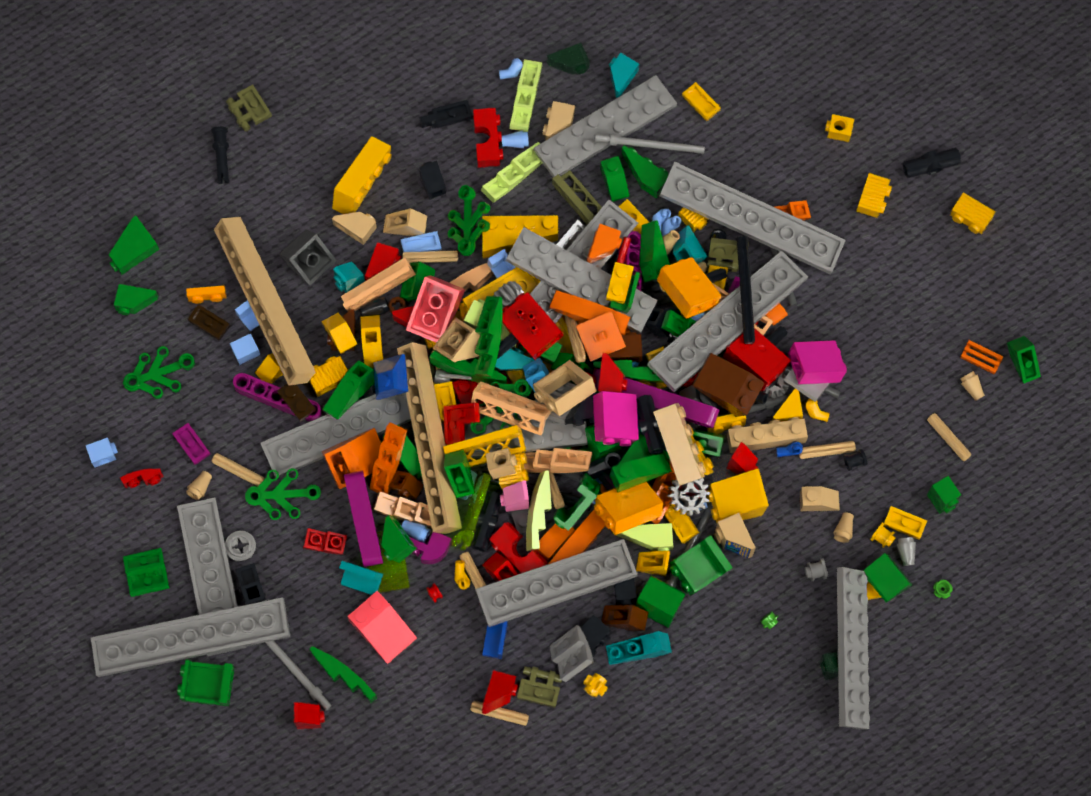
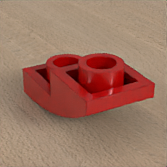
(150, 476)
(324, 541)

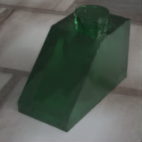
(570, 60)
(829, 665)

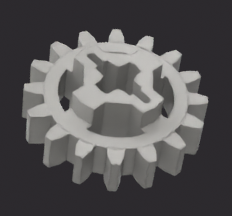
(688, 502)

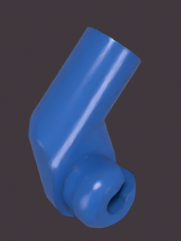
(792, 449)

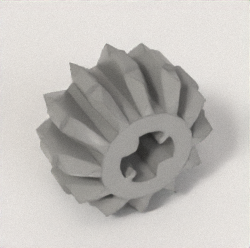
(509, 293)

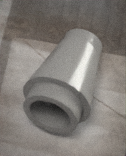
(906, 549)

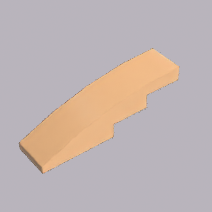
(474, 278)
(558, 461)
(402, 509)

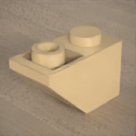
(560, 118)

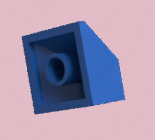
(390, 377)

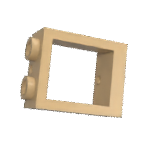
(556, 379)

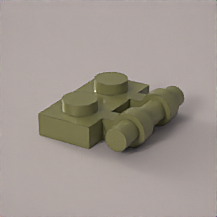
(253, 104)
(721, 250)
(538, 692)

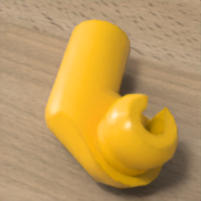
(814, 411)
(460, 576)

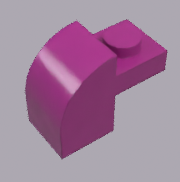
(434, 550)

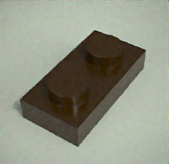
(208, 322)
(296, 401)

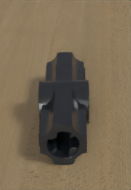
(931, 162)
(649, 425)
(601, 465)
(486, 522)

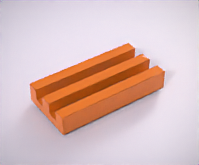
(984, 350)

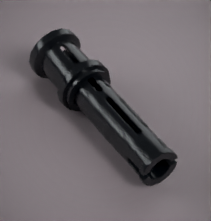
(220, 146)

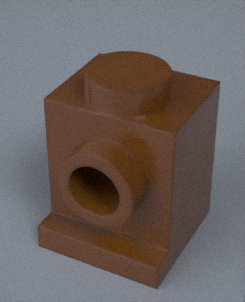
(406, 485)

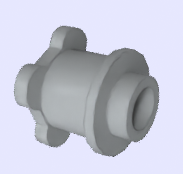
(816, 570)

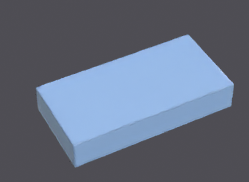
(422, 243)

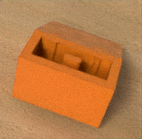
(353, 455)

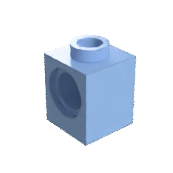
(101, 452)

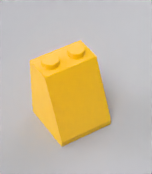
(739, 495)

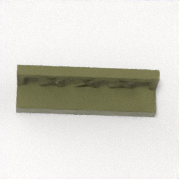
(574, 201)

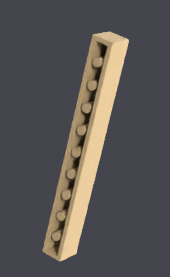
(264, 301)
(429, 440)

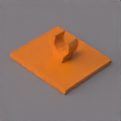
(600, 336)

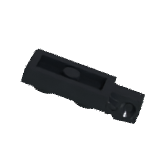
(447, 115)

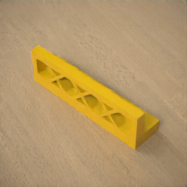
(488, 440)

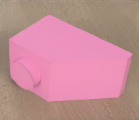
(515, 497)

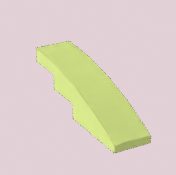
(525, 95)
(512, 174)
(538, 506)

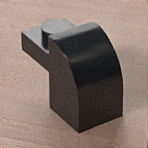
(250, 584)

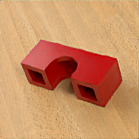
(486, 122)
(506, 541)

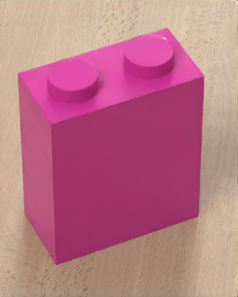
(817, 362)
(615, 418)

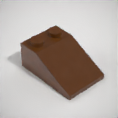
(728, 385)

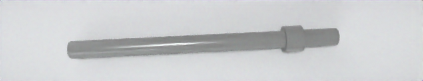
(613, 139)
(315, 692)

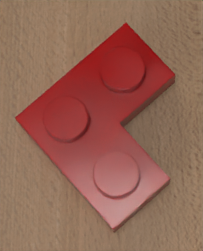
(455, 418)

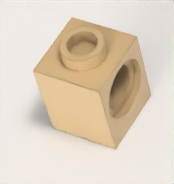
(497, 457)

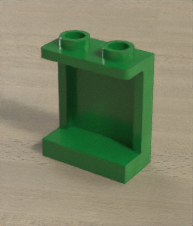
(589, 489)
(700, 566)
(206, 683)

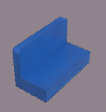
(495, 640)

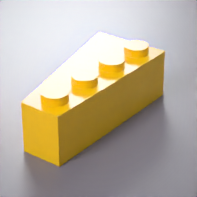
(361, 176)
(506, 229)

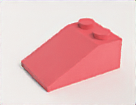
(434, 308)
(381, 627)

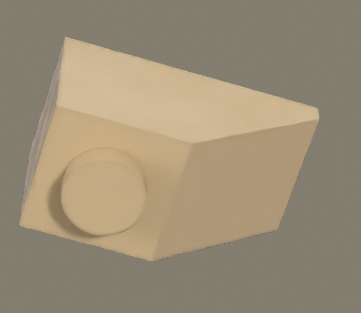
(405, 222)
(356, 225)
(819, 499)

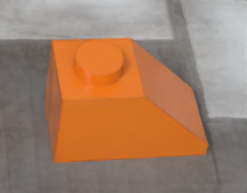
(604, 243)

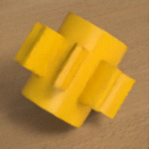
(595, 685)

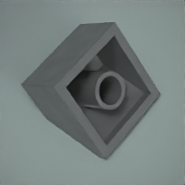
(308, 256)

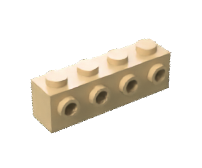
(767, 435)
(679, 444)

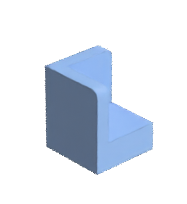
(499, 265)
(247, 316)
(245, 349)

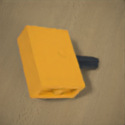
(690, 286)
(627, 508)

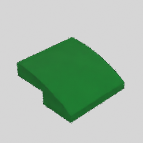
(146, 572)

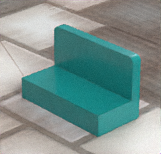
(360, 578)

